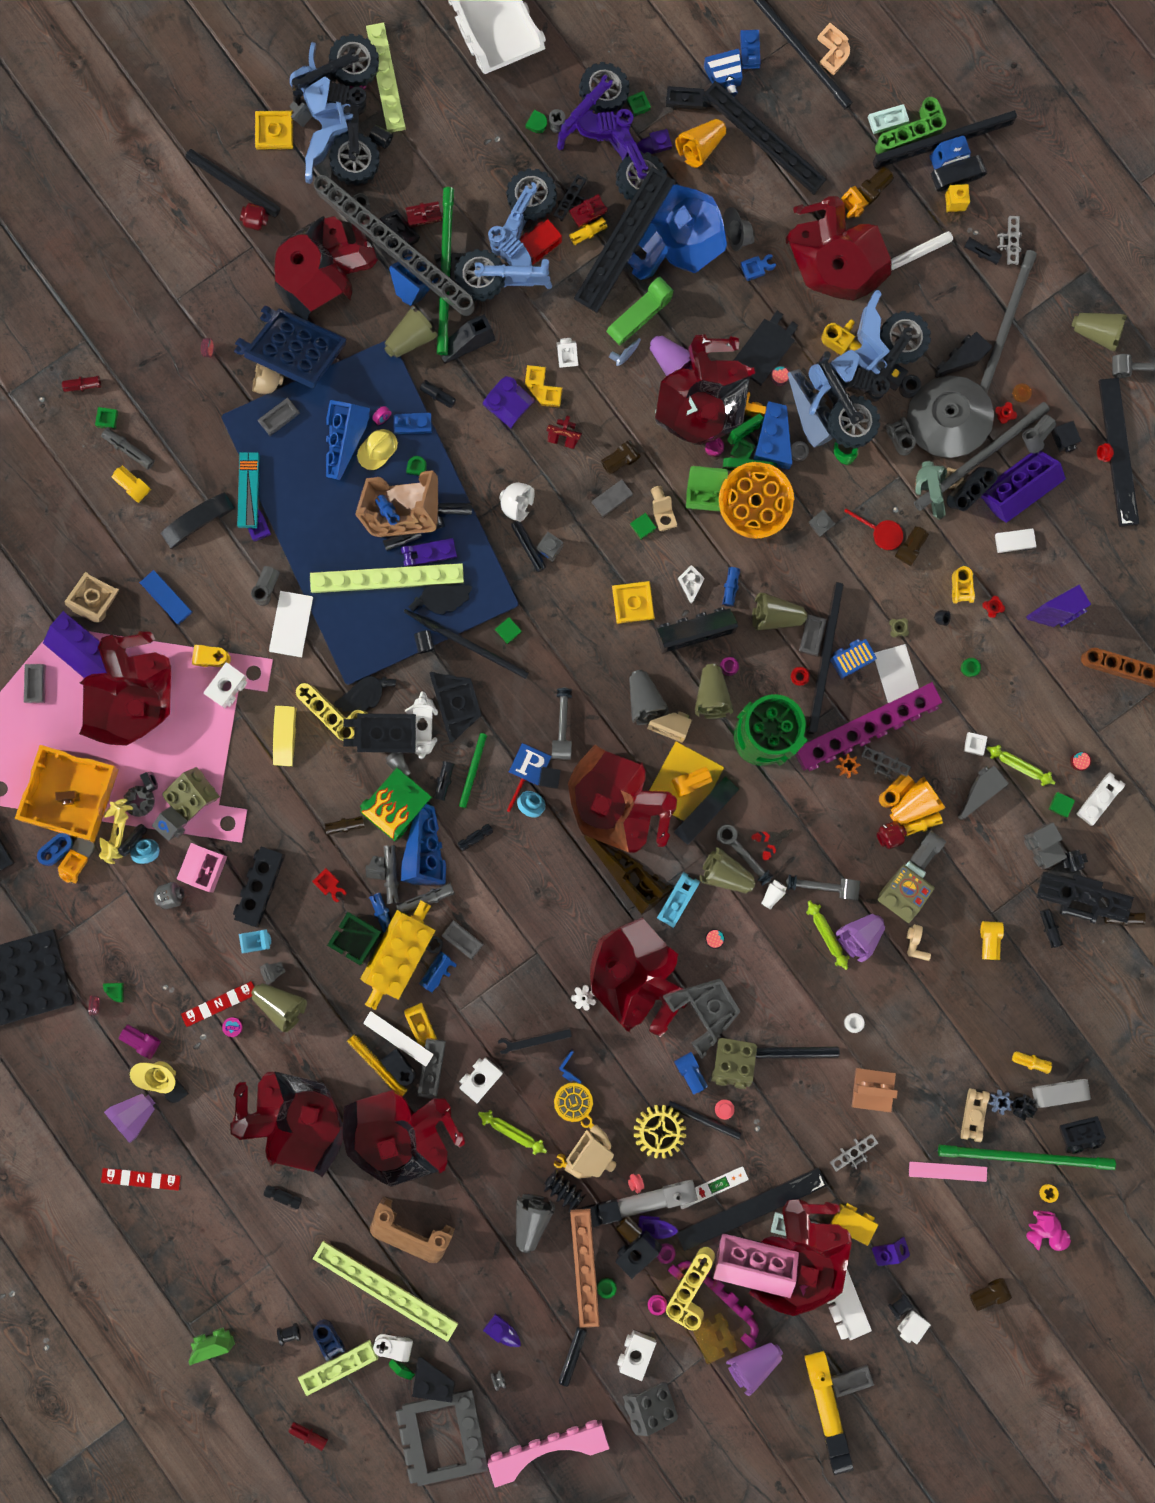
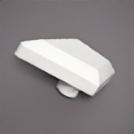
(691, 582)

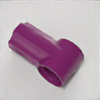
(143, 1043)

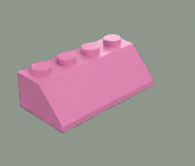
(756, 1265)

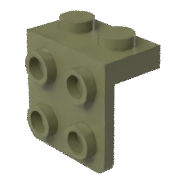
(190, 793)
(734, 1063)

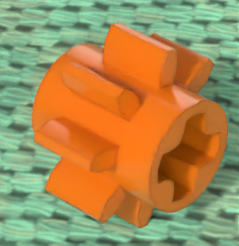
(851, 761)

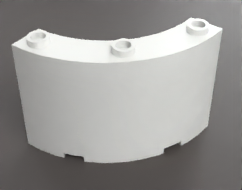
(497, 31)

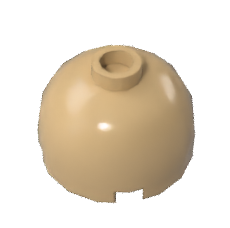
(266, 380)

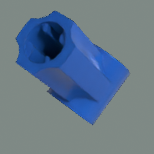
(689, 1069)

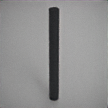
(704, 1120)

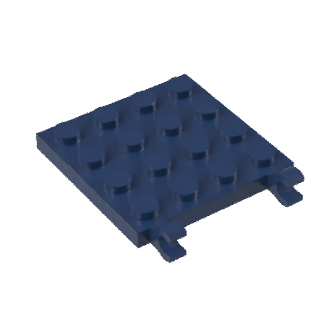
(292, 347)

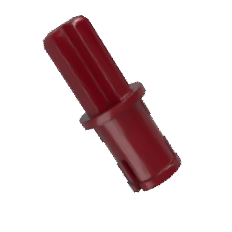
(81, 384)
(308, 1436)

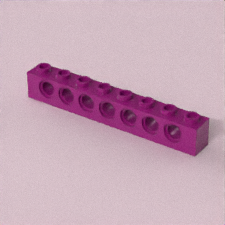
(927, 694)

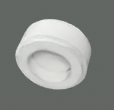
(854, 1022)

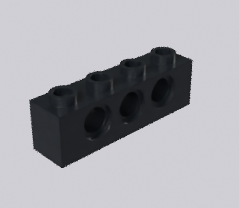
(268, 880)

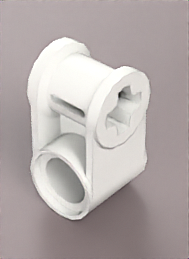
(395, 1347)

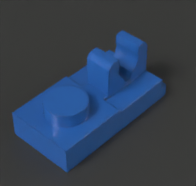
(750, 49)
(412, 423)
(434, 974)

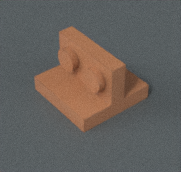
(874, 1090)

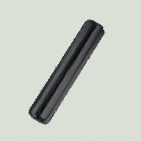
(528, 546)
(572, 1356)

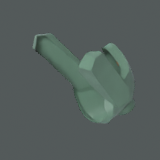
(929, 479)

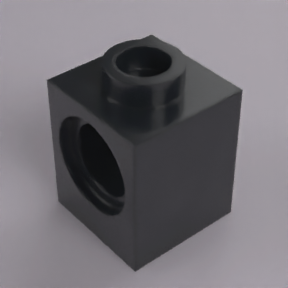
(1066, 437)

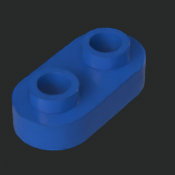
(54, 847)

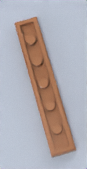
(585, 1268)

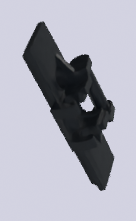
(1087, 892)

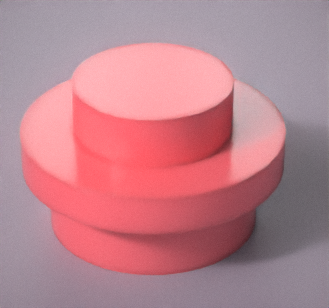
(724, 1109)
(636, 1183)

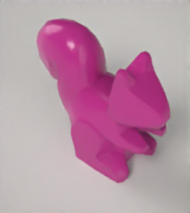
(1048, 1227)

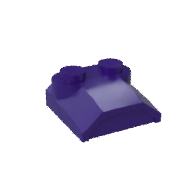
(508, 401)

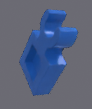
(755, 268)

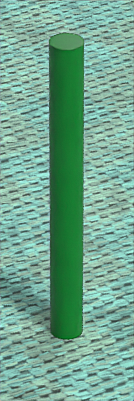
(472, 771)

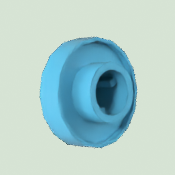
(531, 804)
(145, 851)

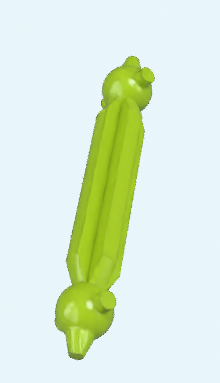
(1020, 765)
(827, 935)
(512, 1132)

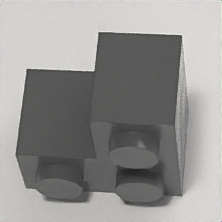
(1045, 845)

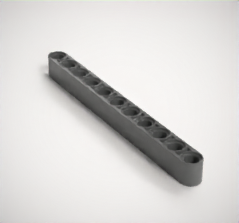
(389, 237)

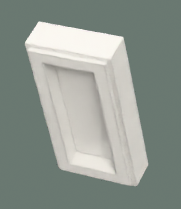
(1015, 540)

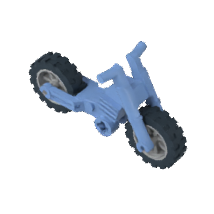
(489, 270)

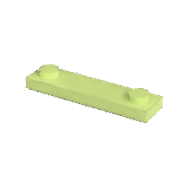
(338, 1368)

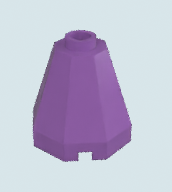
(861, 936)
(131, 1115)

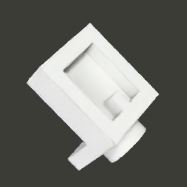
(567, 352)

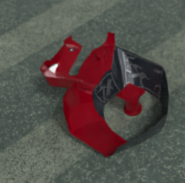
(315, 264)
(714, 386)
(296, 1119)
(392, 1142)

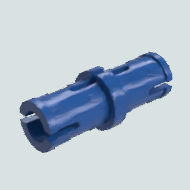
(387, 509)
(731, 586)
(381, 911)

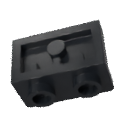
(400, 226)
(1082, 1135)

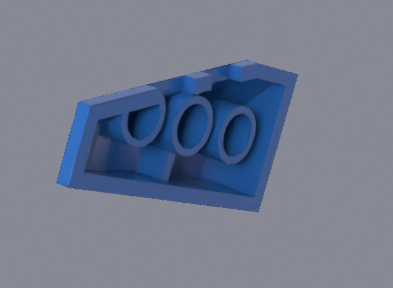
(346, 428)
(422, 856)

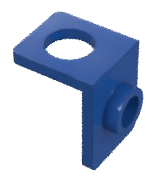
(568, 1075)

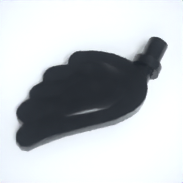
(442, 598)
(364, 694)

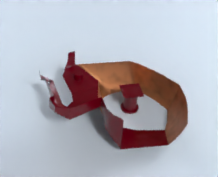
(611, 801)

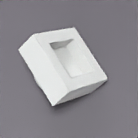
(975, 744)

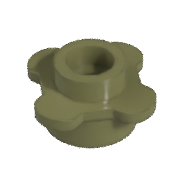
(903, 623)

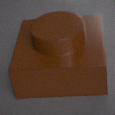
(67, 797)

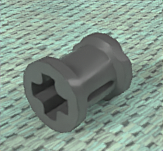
(556, 119)

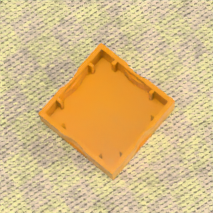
(62, 772)

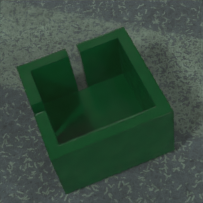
(356, 938)

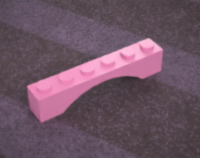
(586, 1439)

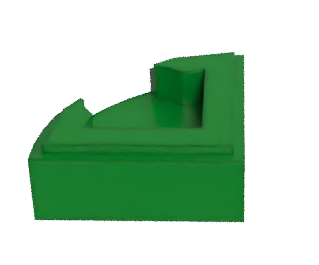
(114, 991)
(401, 1370)

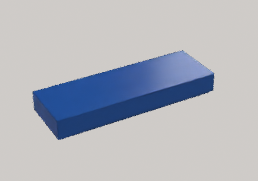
(166, 597)

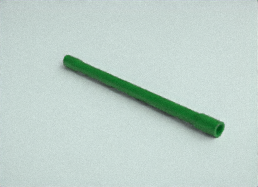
(448, 203)
(955, 1151)

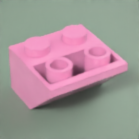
(201, 868)

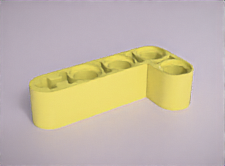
(327, 711)
(692, 1284)

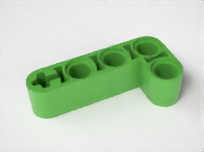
(908, 131)
(641, 312)

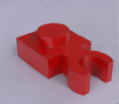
(328, 883)

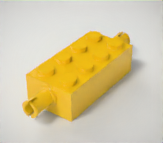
(397, 954)

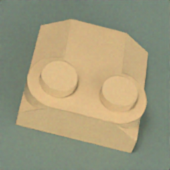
(91, 598)

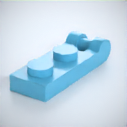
(678, 900)

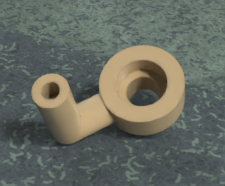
(915, 935)

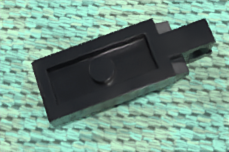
(686, 98)

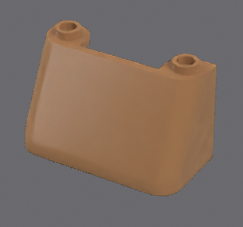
(412, 502)
(407, 1240)

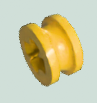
(1054, 1191)

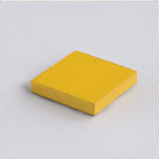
(273, 130)
(633, 602)

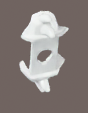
(423, 708)

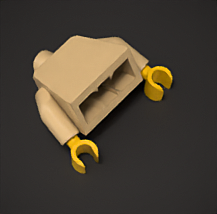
(590, 1155)

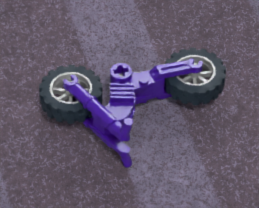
(610, 126)

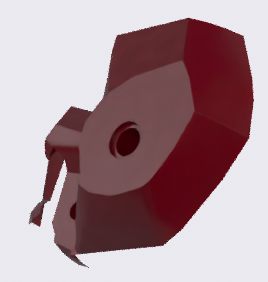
(837, 259)
(129, 696)
(631, 974)
(821, 1258)

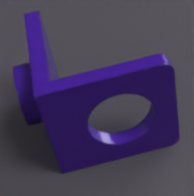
(890, 1253)

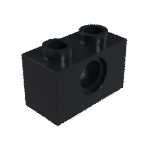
(633, 1263)

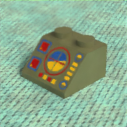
(905, 893)

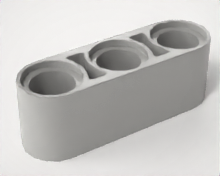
(1061, 1093)

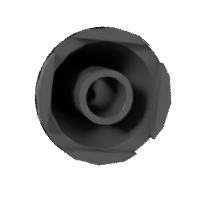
(645, 699)
(531, 1220)

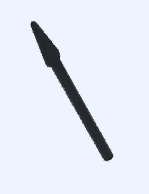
(434, 626)

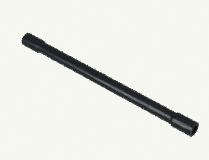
(841, 97)

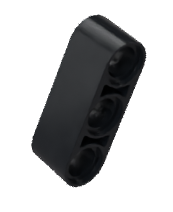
(959, 173)
(979, 485)

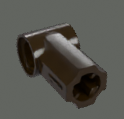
(872, 188)
(625, 454)
(910, 549)
(629, 1229)
(995, 1292)

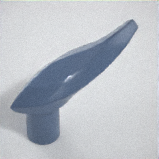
(620, 359)

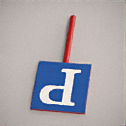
(527, 767)

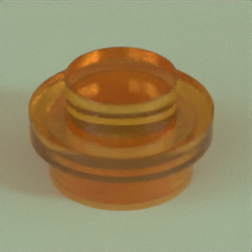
(1022, 392)

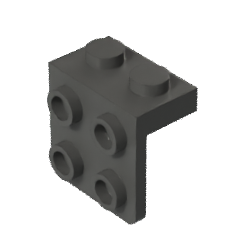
(650, 1409)

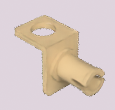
(662, 507)

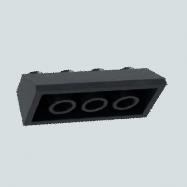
(696, 630)

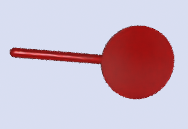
(886, 534)

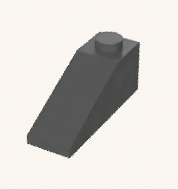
(983, 788)

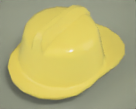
(377, 449)
(153, 1077)

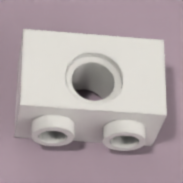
(215, 688)
(475, 1090)
(636, 1367)

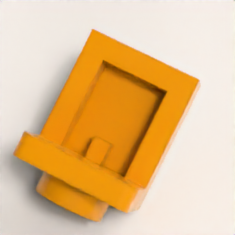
(854, 202)

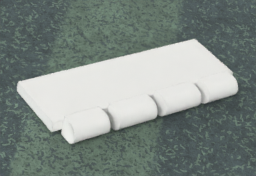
(850, 1312)

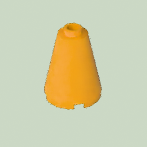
(700, 141)
(917, 803)

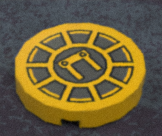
(573, 1102)

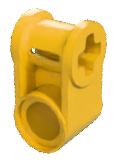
(962, 589)
(207, 656)

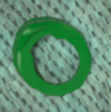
(845, 459)

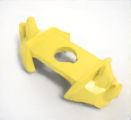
(109, 848)

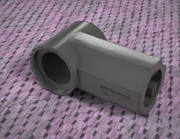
(1035, 436)
(265, 584)
(930, 845)

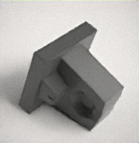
(301, 113)
(376, 868)
(271, 971)

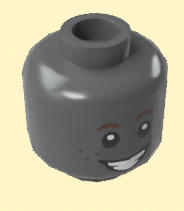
(169, 895)

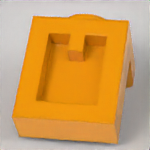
(754, 408)
(72, 866)

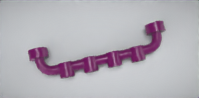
(730, 1299)

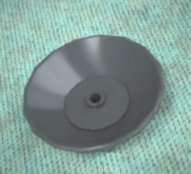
(950, 433)

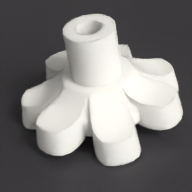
(583, 993)

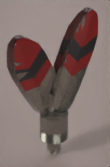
(774, 838)

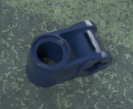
(330, 1343)

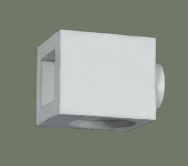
(913, 1327)

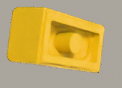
(419, 1024)

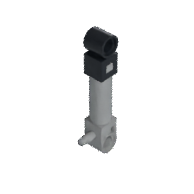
(667, 1196)

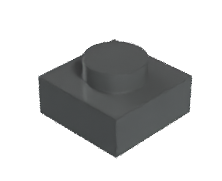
(821, 523)

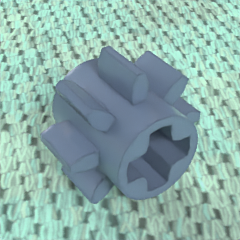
(994, 1102)

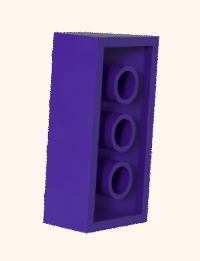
(1023, 485)
(1062, 608)
(74, 645)

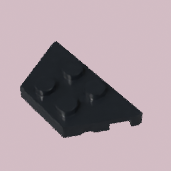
(456, 703)

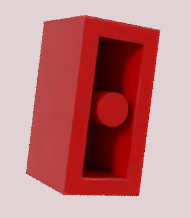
(541, 240)

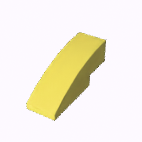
(284, 735)

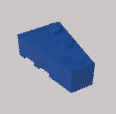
(774, 437)

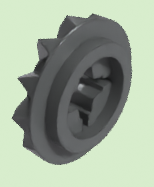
(145, 806)

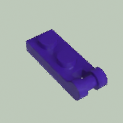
(429, 552)

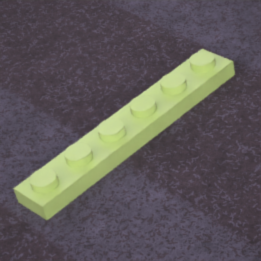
(386, 79)

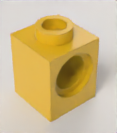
(957, 198)

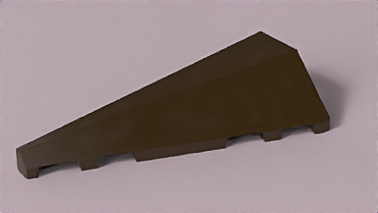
(640, 886)

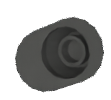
(738, 230)

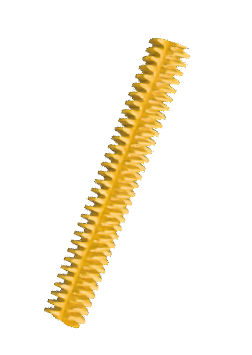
(374, 1063)

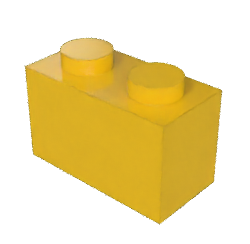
(859, 1226)

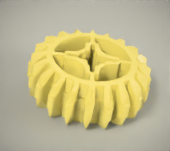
(669, 1133)

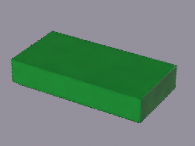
(745, 429)

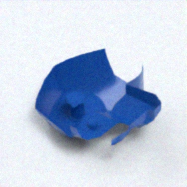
(684, 231)

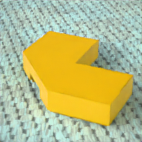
(545, 395)

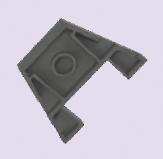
(713, 1007)

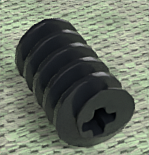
(563, 1190)

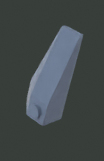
(814, 425)

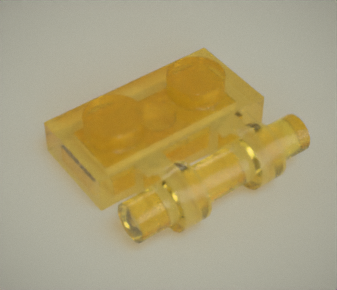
(708, 1341)

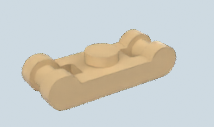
(974, 1115)

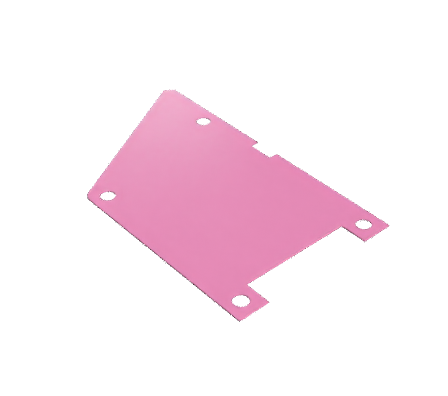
(190, 737)

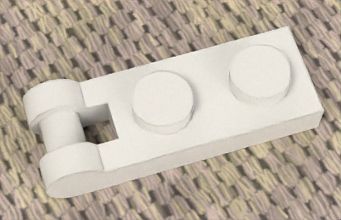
(1100, 799)

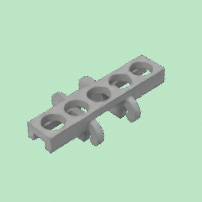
(1011, 250)
(860, 1152)

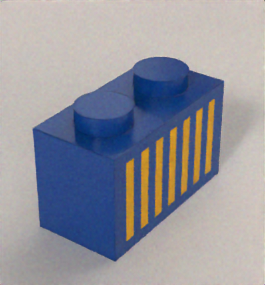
(853, 658)

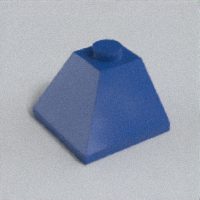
(407, 285)

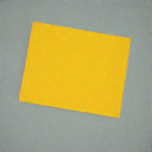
(683, 761)

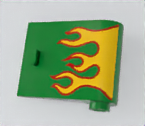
(395, 804)

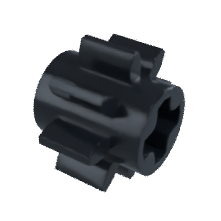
(1075, 860)
(1024, 1107)

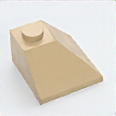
(671, 725)

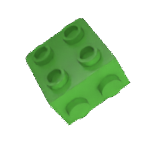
(704, 487)

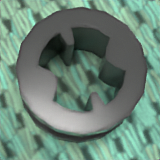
(498, 1380)

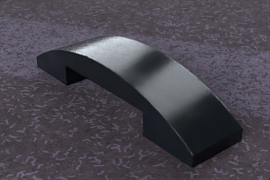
(196, 519)
(706, 810)

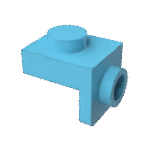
(255, 941)

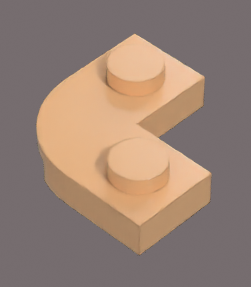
(838, 46)

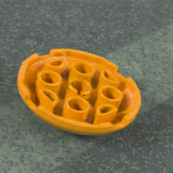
(774, 495)

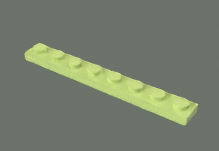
(386, 578)
(385, 1291)

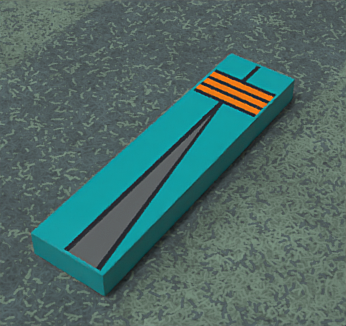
(248, 490)

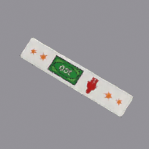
(719, 1185)

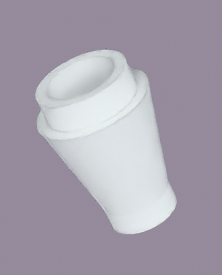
(774, 893)

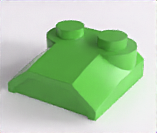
(211, 1346)

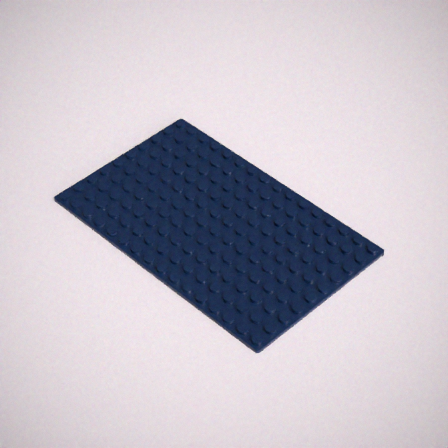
(319, 522)

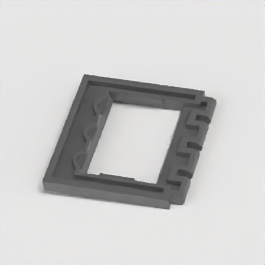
(470, 1435)

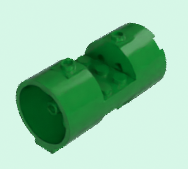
(770, 730)

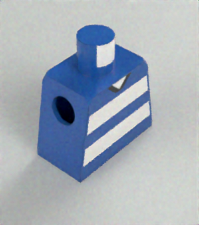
(725, 70)
(950, 151)

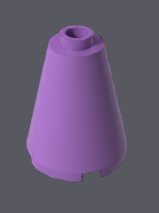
(670, 355)
(754, 1366)

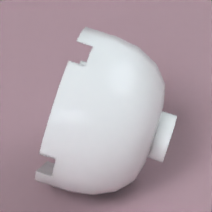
(516, 499)

